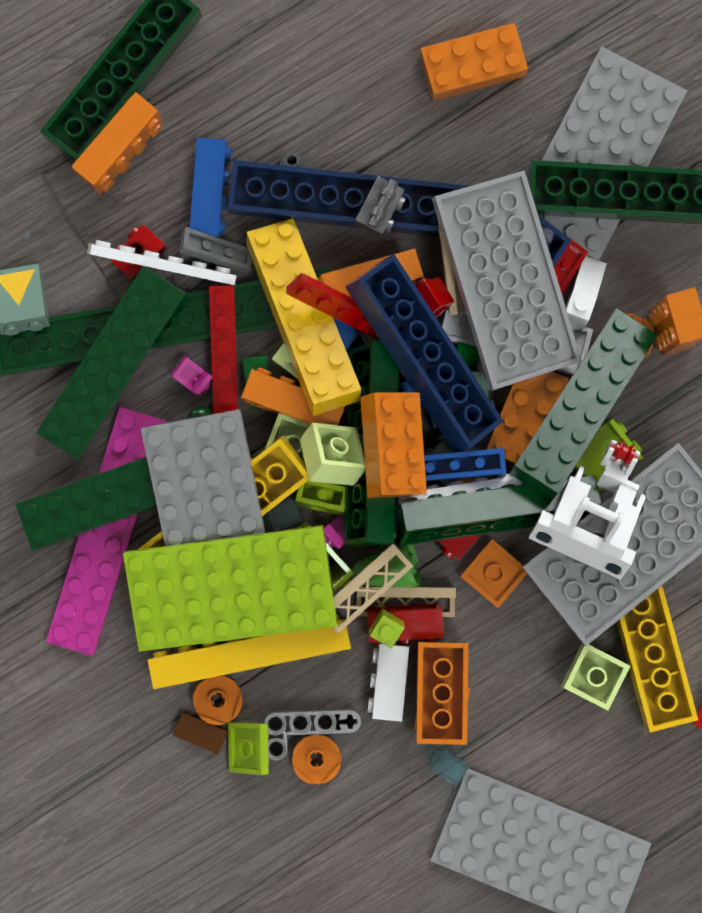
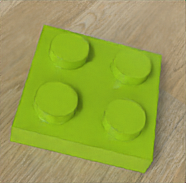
(248, 748)

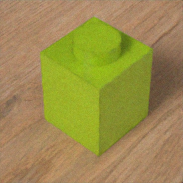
(386, 628)

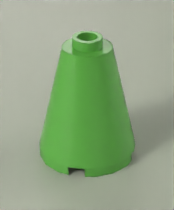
(408, 580)

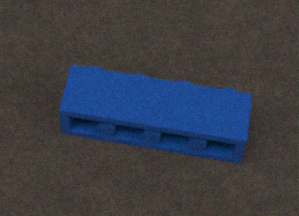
(208, 186)
(465, 465)

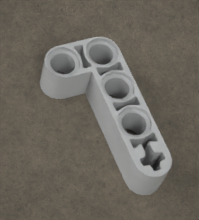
(312, 727)

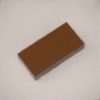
(200, 733)

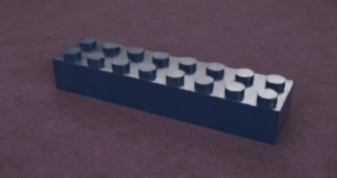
(424, 354)

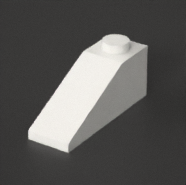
(585, 291)

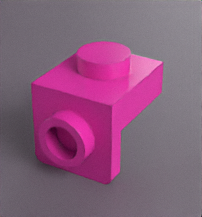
(191, 376)
(335, 533)

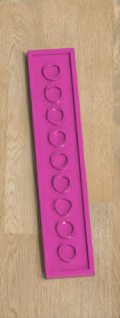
(99, 553)

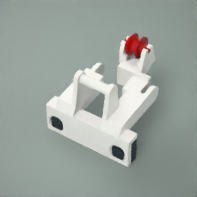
(562, 534)

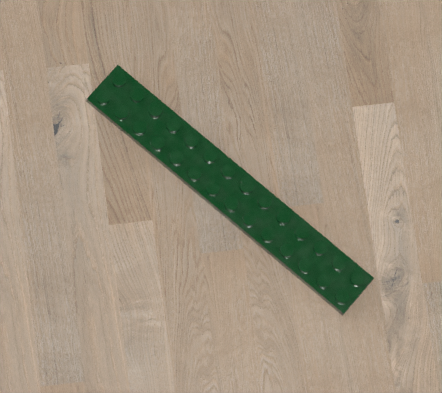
(73, 334)

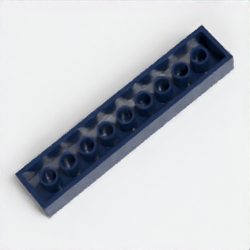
(327, 196)

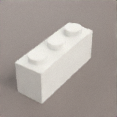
(389, 682)

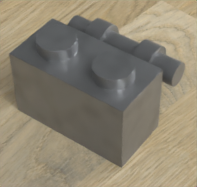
(379, 207)

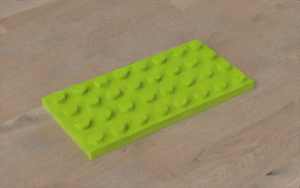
(230, 588)

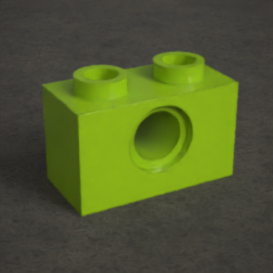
(322, 497)

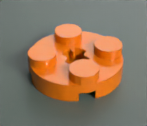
(230, 693)
(302, 760)

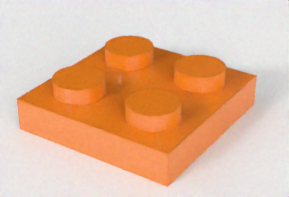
(494, 573)

